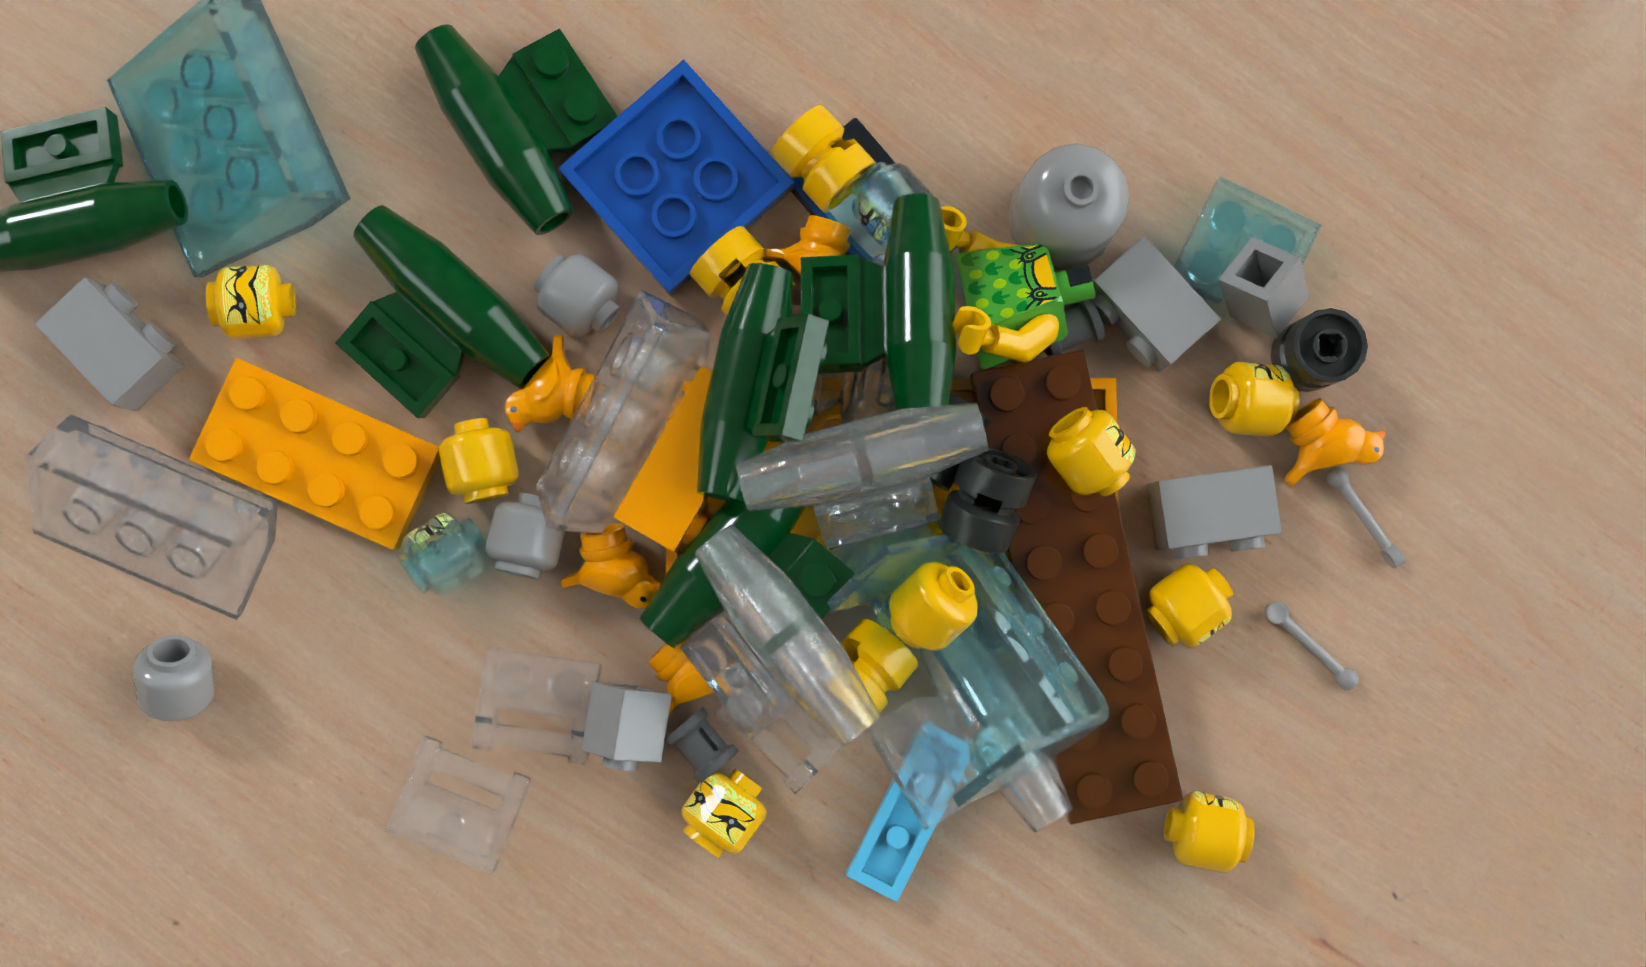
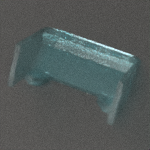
(1005, 665)

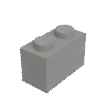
(1151, 305)
(111, 343)
(1214, 509)

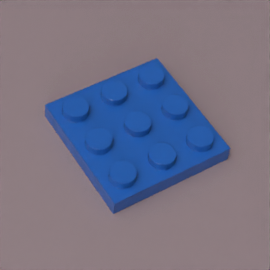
(676, 175)

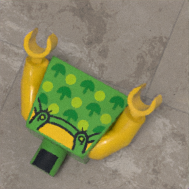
(1010, 295)

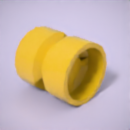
(820, 156)
(724, 261)
(879, 659)

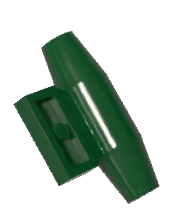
(515, 119)
(69, 196)
(894, 308)
(438, 314)
(758, 379)
(687, 598)

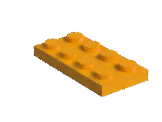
(316, 454)

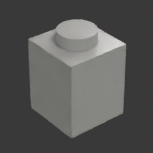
(1264, 287)
(626, 724)

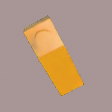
(664, 493)

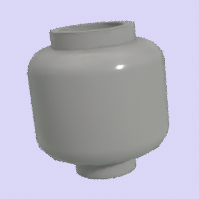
(577, 295)
(522, 540)
(173, 678)

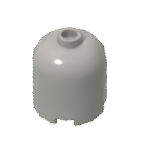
(1070, 204)

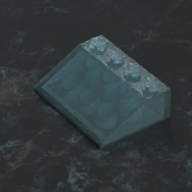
(232, 129)

